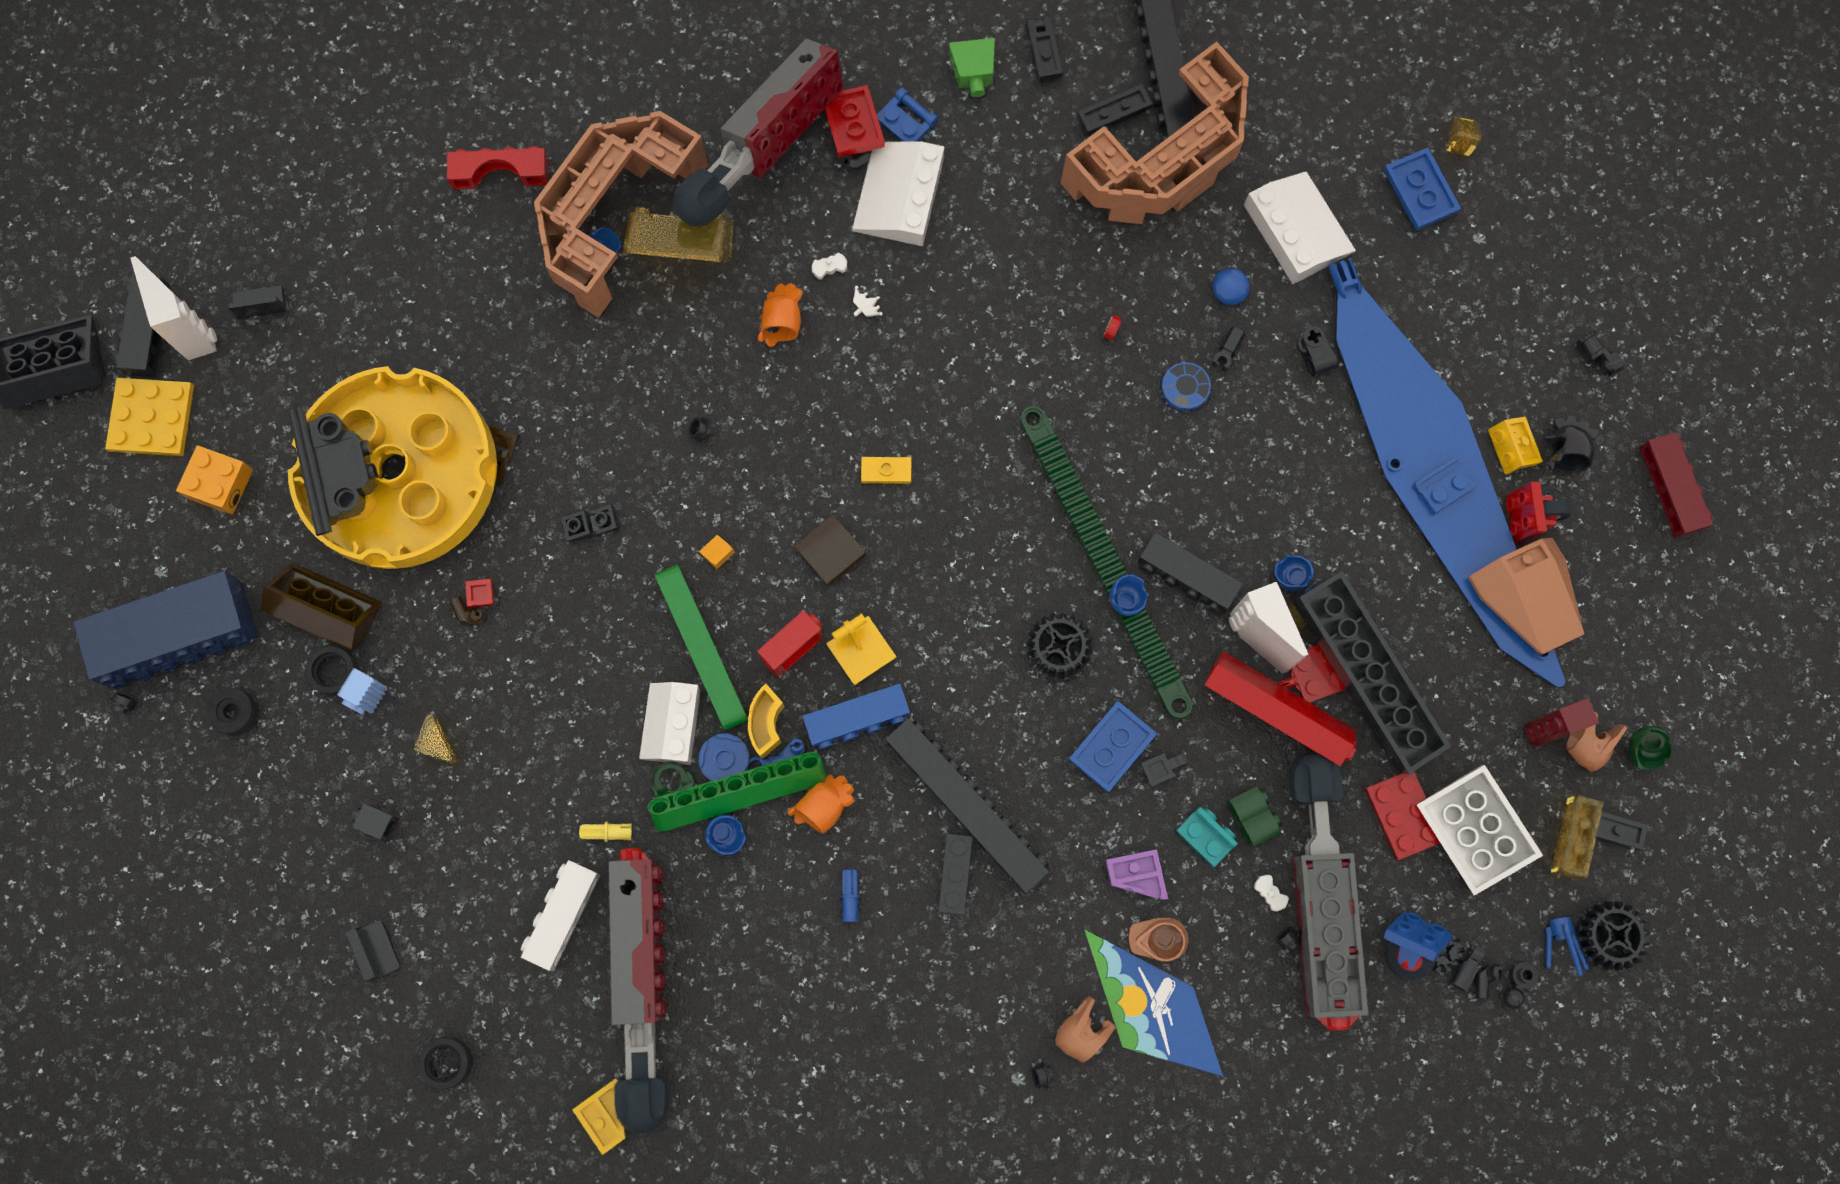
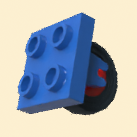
(1415, 945)

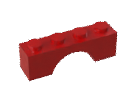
(468, 167)

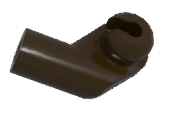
(465, 615)

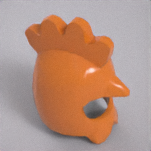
(781, 311)
(823, 803)

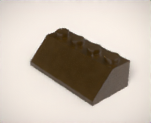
(320, 606)

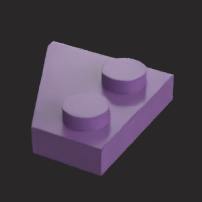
(1138, 874)

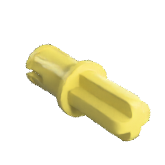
(606, 831)

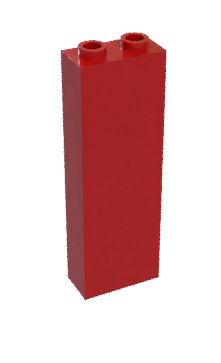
(1282, 709)

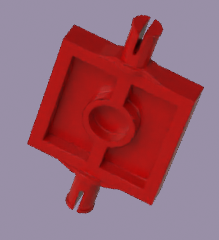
(1314, 676)

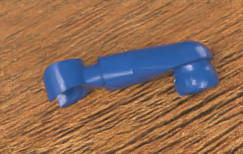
(793, 749)

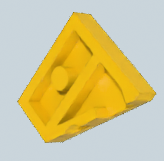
(600, 1119)

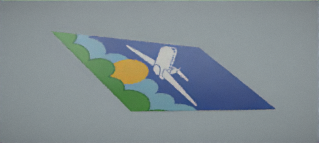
(1153, 1008)

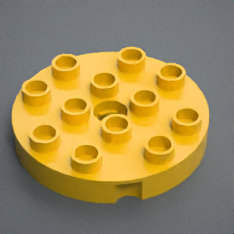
(445, 473)

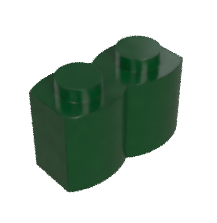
(1254, 816)

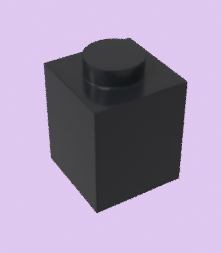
(374, 822)

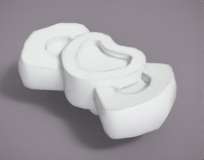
(829, 265)
(1271, 893)

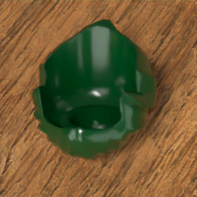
(1650, 748)

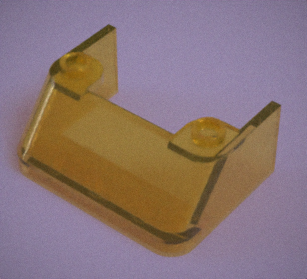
(673, 238)

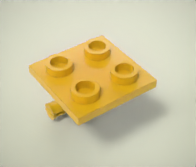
(860, 648)

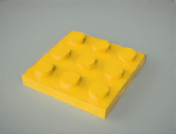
(149, 417)

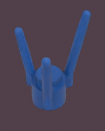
(1564, 930)

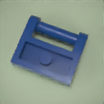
(900, 123)

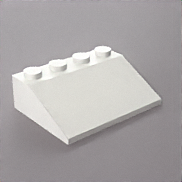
(899, 191)
(1298, 226)
(172, 316)
(1268, 627)
(1479, 829)

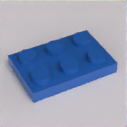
(1422, 189)
(1112, 746)

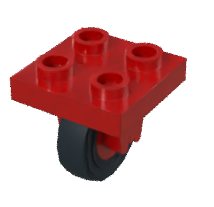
(1533, 513)

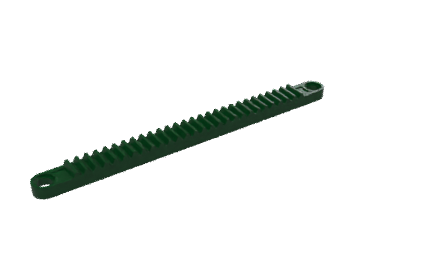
(1104, 559)

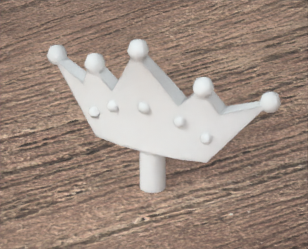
(865, 304)

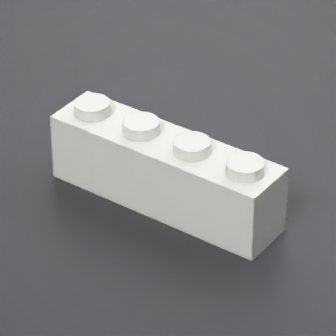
(560, 915)

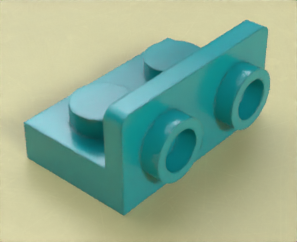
(1207, 836)

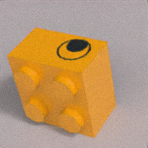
(214, 480)

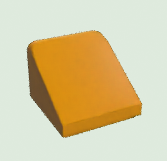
(717, 551)

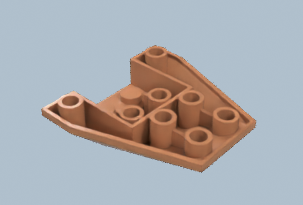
(1532, 594)

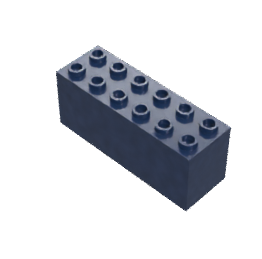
(165, 630)

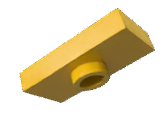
(886, 470)

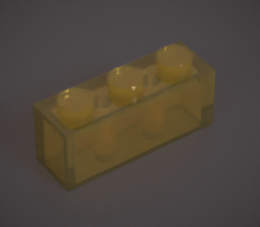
(1577, 837)

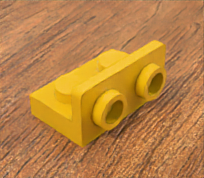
(1515, 444)

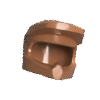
(1594, 751)
(1159, 939)
(1076, 1036)

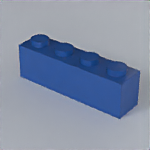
(856, 716)

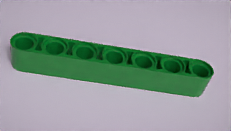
(701, 647)
(736, 791)

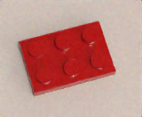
(854, 122)
(1398, 814)

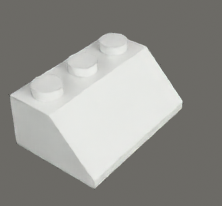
(670, 722)

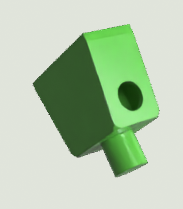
(973, 64)

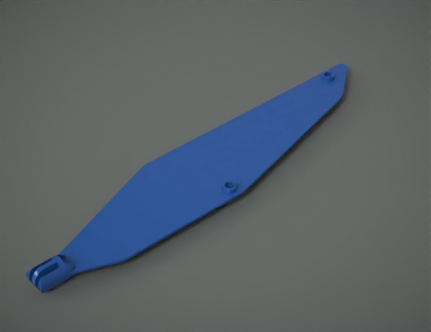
(1420, 428)

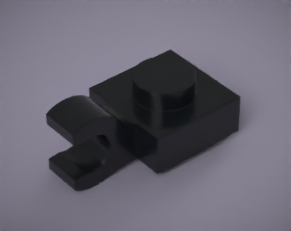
(1160, 769)

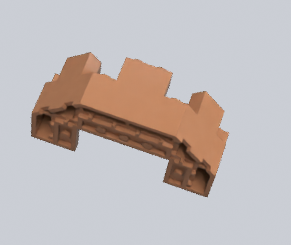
(1179, 165)
(583, 178)

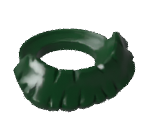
(686, 779)

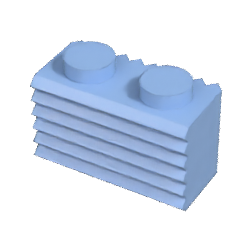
(361, 692)

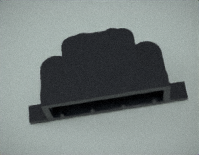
(333, 468)

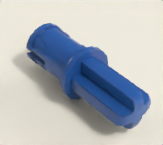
(850, 895)

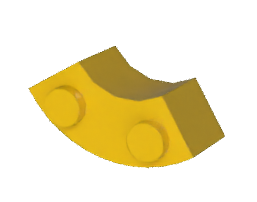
(762, 721)

